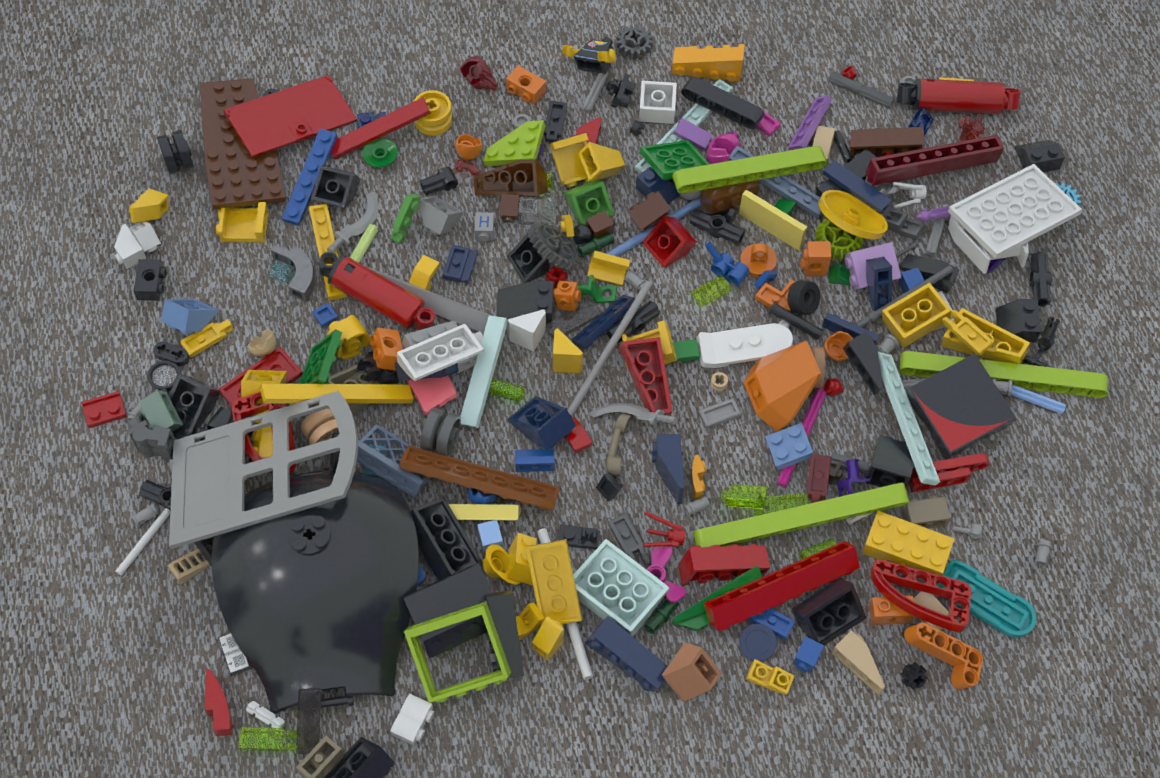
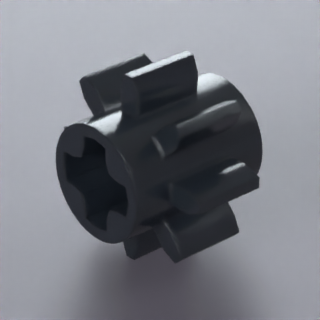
(914, 675)

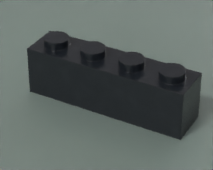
(857, 166)
(504, 618)

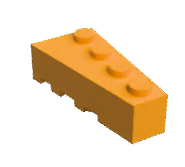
(709, 62)

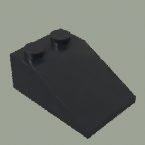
(525, 299)
(192, 402)

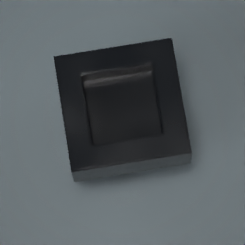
(609, 486)

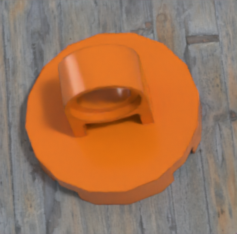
(758, 259)

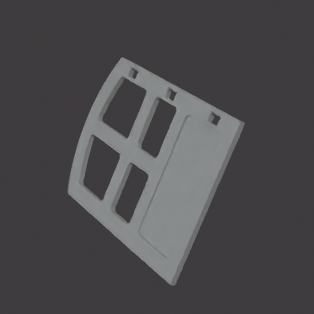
(212, 472)

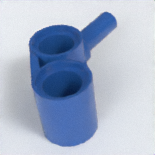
(724, 266)

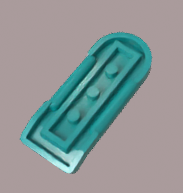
(993, 603)

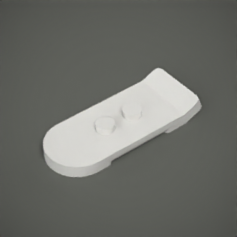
(742, 344)

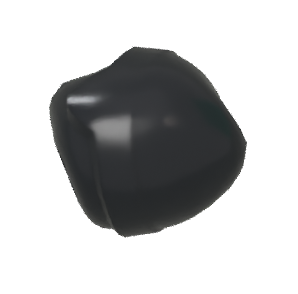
(582, 234)

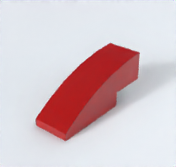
(217, 706)

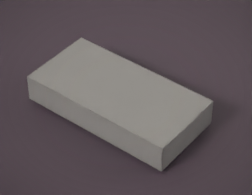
(719, 413)

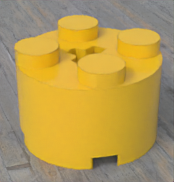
(353, 337)

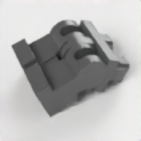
(151, 442)

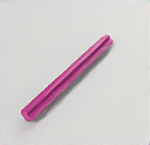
(807, 423)

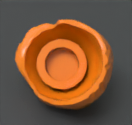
(468, 147)

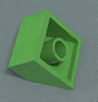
(588, 200)

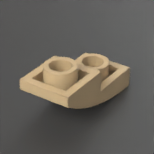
(824, 138)

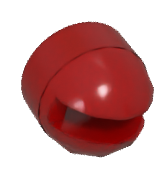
(849, 72)

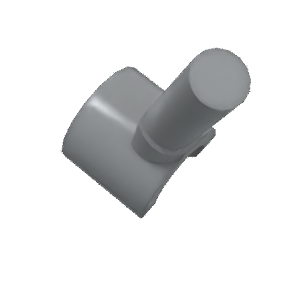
(974, 532)

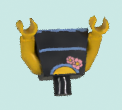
(593, 56)

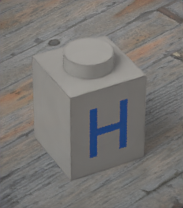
(484, 226)

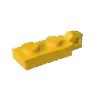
(206, 337)

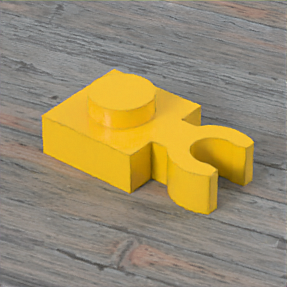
(567, 225)

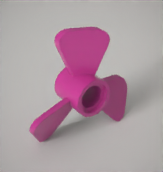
(659, 558)

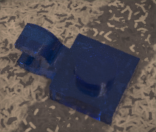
(365, 118)

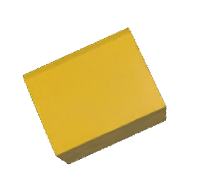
(566, 355)

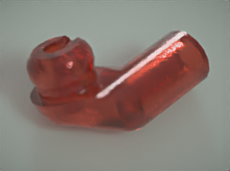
(463, 164)

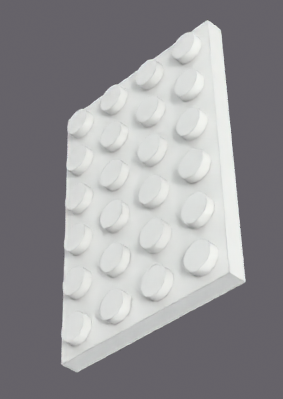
(1014, 211)

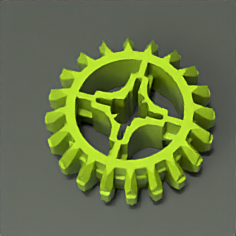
(840, 240)

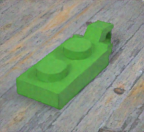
(404, 217)

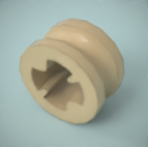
(719, 387)

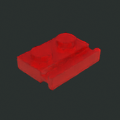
(104, 409)

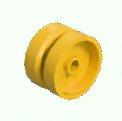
(440, 117)

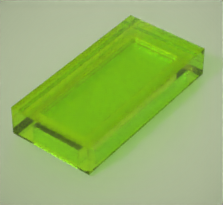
(711, 291)

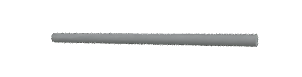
(609, 348)

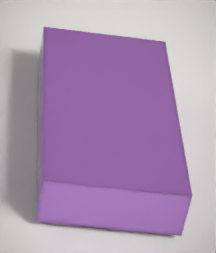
(693, 133)

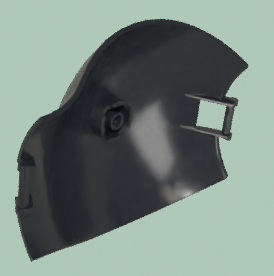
(322, 606)

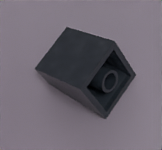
(890, 463)

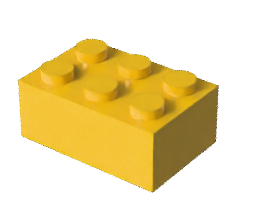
(916, 315)

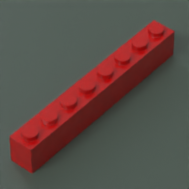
(781, 586)

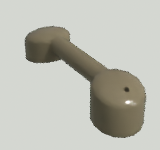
(613, 462)

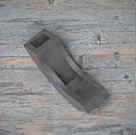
(304, 279)

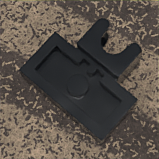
(384, 375)

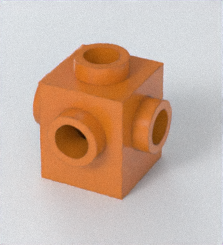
(567, 295)

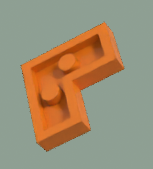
(769, 294)

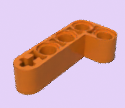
(963, 657)

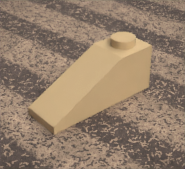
(857, 657)

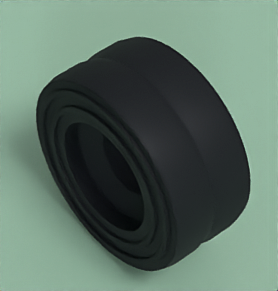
(801, 304)

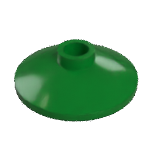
(380, 153)

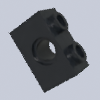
(146, 271)

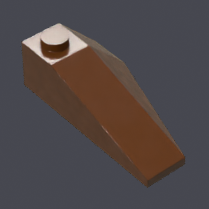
(519, 178)

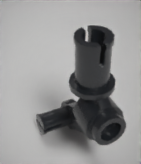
(1044, 342)

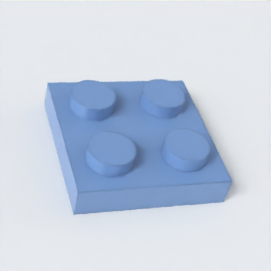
(789, 446)

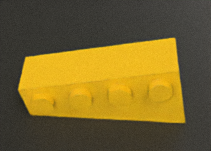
(1005, 345)

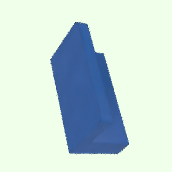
(534, 460)

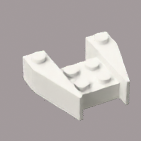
(976, 251)

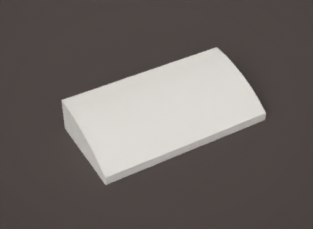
(438, 352)

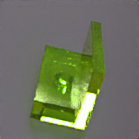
(745, 496)

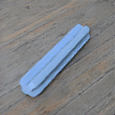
(1038, 399)

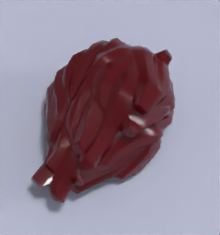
(478, 73)

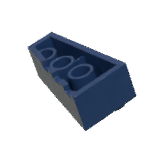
(627, 654)

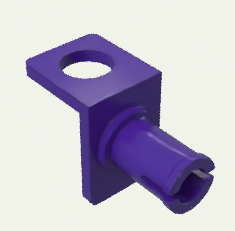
(853, 476)

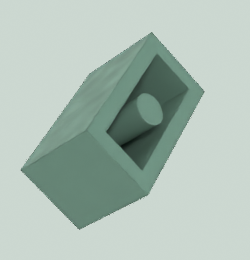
(160, 411)

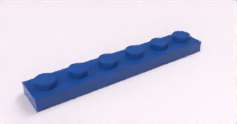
(306, 182)

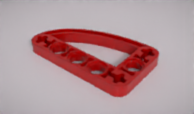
(246, 411)
(949, 622)

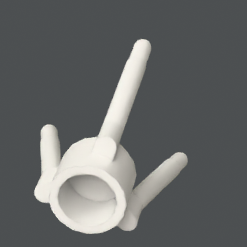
(916, 192)

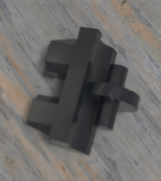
(619, 89)

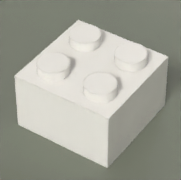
(657, 102)

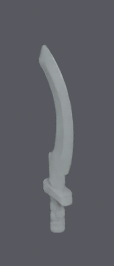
(359, 226)
(641, 412)

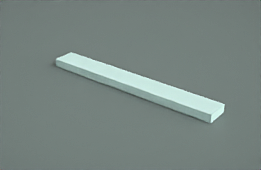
(695, 115)
(907, 420)

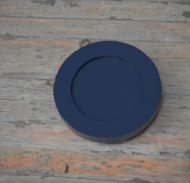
(758, 642)

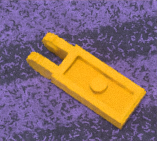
(968, 333)

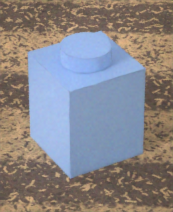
(489, 534)

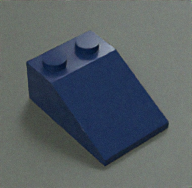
(543, 422)
(668, 459)

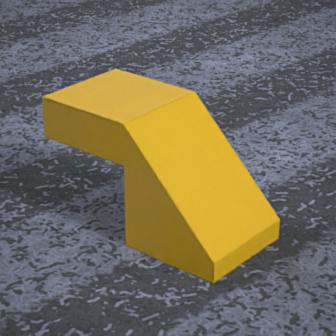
(424, 272)
(528, 620)

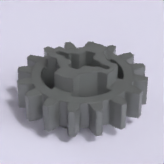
(634, 41)

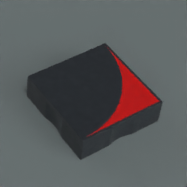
(960, 406)

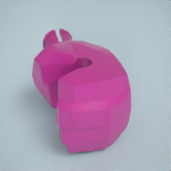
(722, 147)

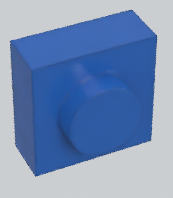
(325, 315)

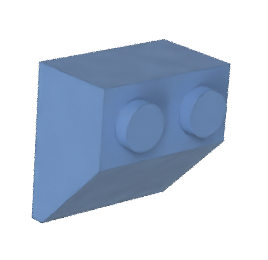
(187, 315)

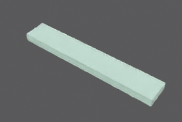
(483, 371)

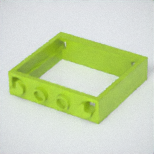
(460, 688)

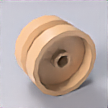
(319, 426)

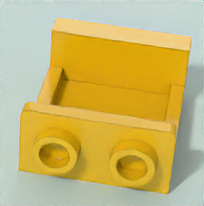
(568, 161)
(243, 224)
(665, 337)

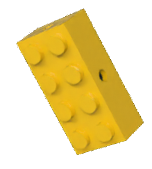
(907, 544)

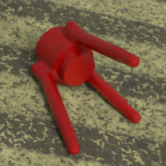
(675, 536)

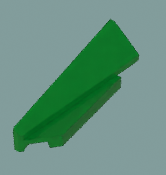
(696, 617)

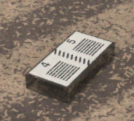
(233, 656)

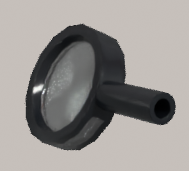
(163, 375)

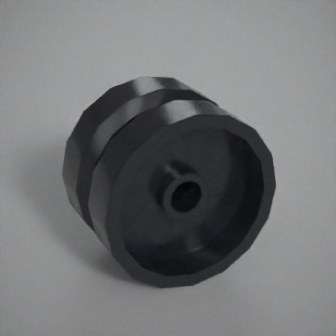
(177, 151)

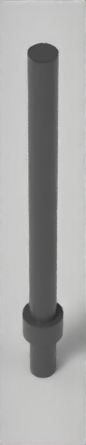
(873, 316)

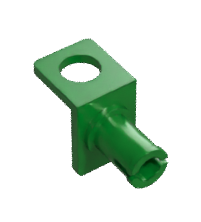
(597, 291)

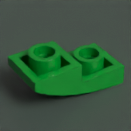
(686, 350)

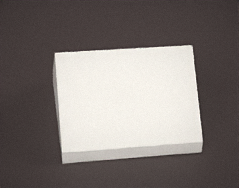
(527, 329)

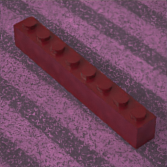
(934, 160)

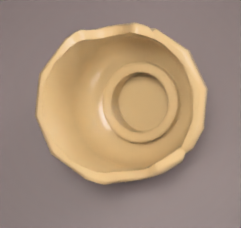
(263, 345)

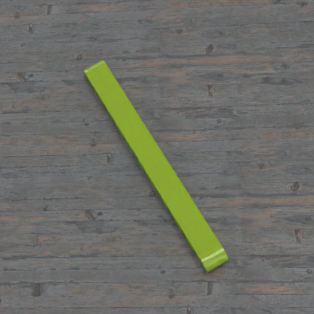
(1022, 375)
(802, 516)

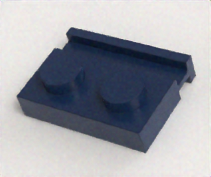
(460, 264)

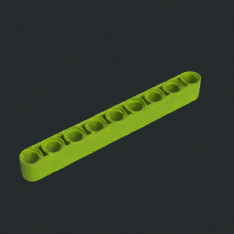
(749, 169)

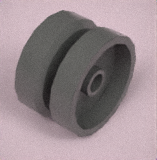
(440, 432)

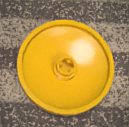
(852, 215)

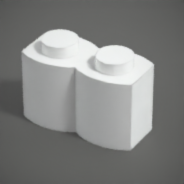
(412, 719)

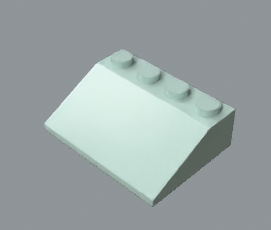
(618, 587)

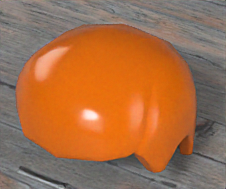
(834, 345)

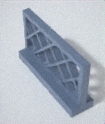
(385, 467)

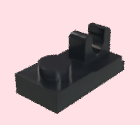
(579, 536)

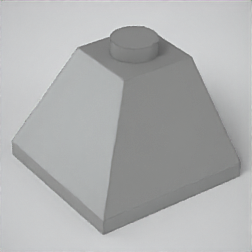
(438, 214)

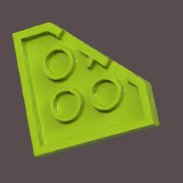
(518, 144)

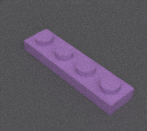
(810, 122)

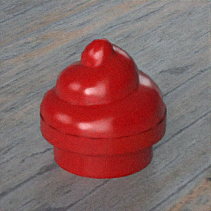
(833, 387)

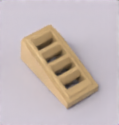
(188, 573)

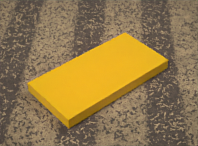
(554, 581)

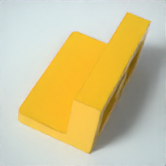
(608, 268)

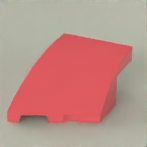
(432, 392)

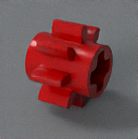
(556, 275)

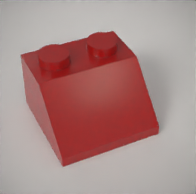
(669, 241)

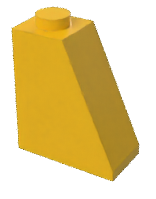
(600, 161)

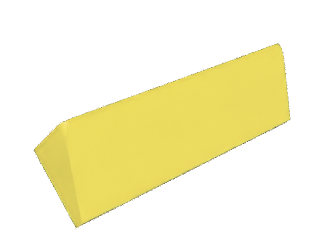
(485, 511)

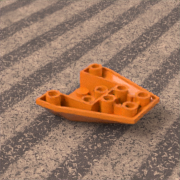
(782, 383)

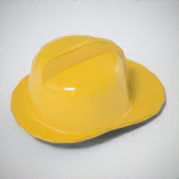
(496, 563)

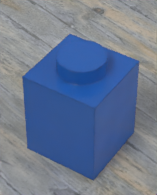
(910, 279)
(808, 655)

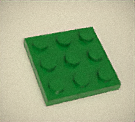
(671, 157)
(321, 359)

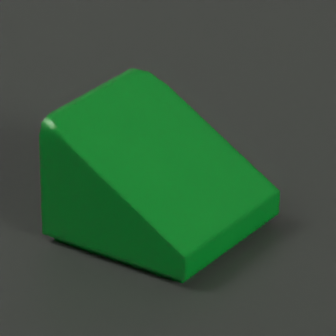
(786, 206)
(839, 275)

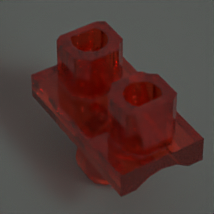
(970, 127)

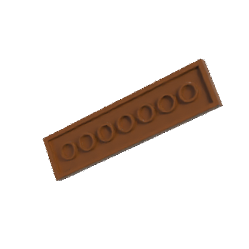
(479, 477)

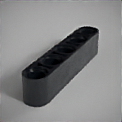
(722, 102)

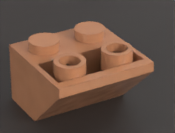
(691, 672)

